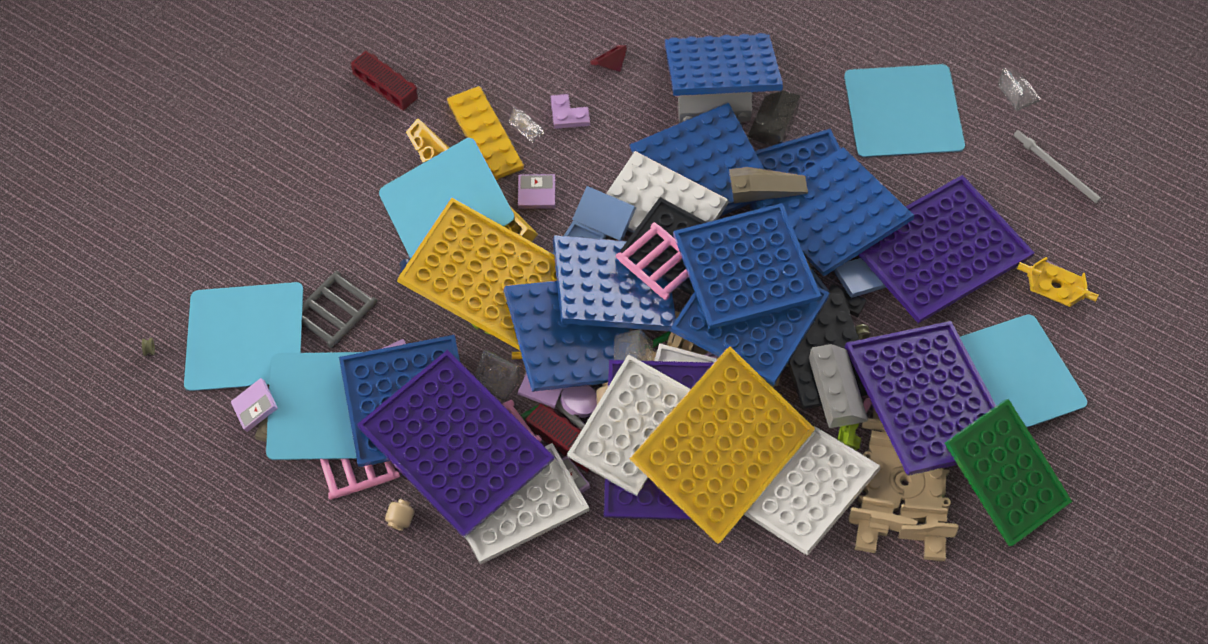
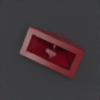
(611, 59)

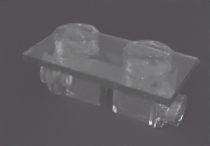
(523, 123)

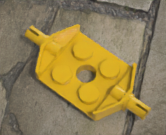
(1072, 285)

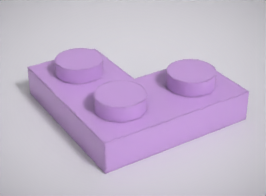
(564, 116)

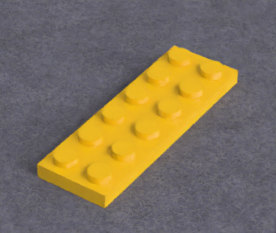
(482, 125)

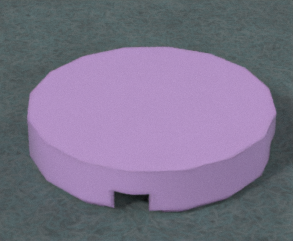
(579, 400)

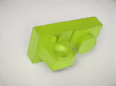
(848, 436)

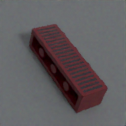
(384, 80)
(554, 430)

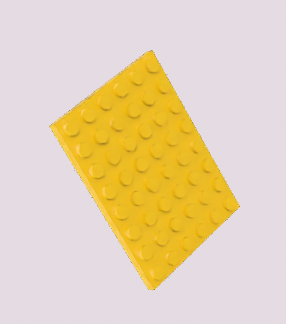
(468, 265)
(722, 444)

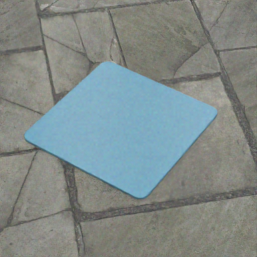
(904, 110)
(422, 194)
(238, 332)
(1025, 368)
(311, 408)

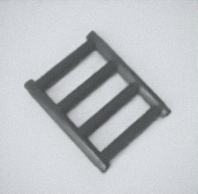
(344, 328)

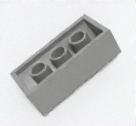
(694, 105)
(837, 386)

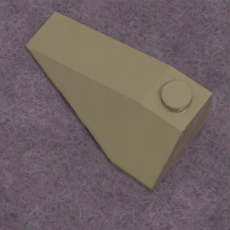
(761, 184)

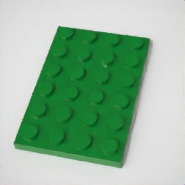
(1008, 472)

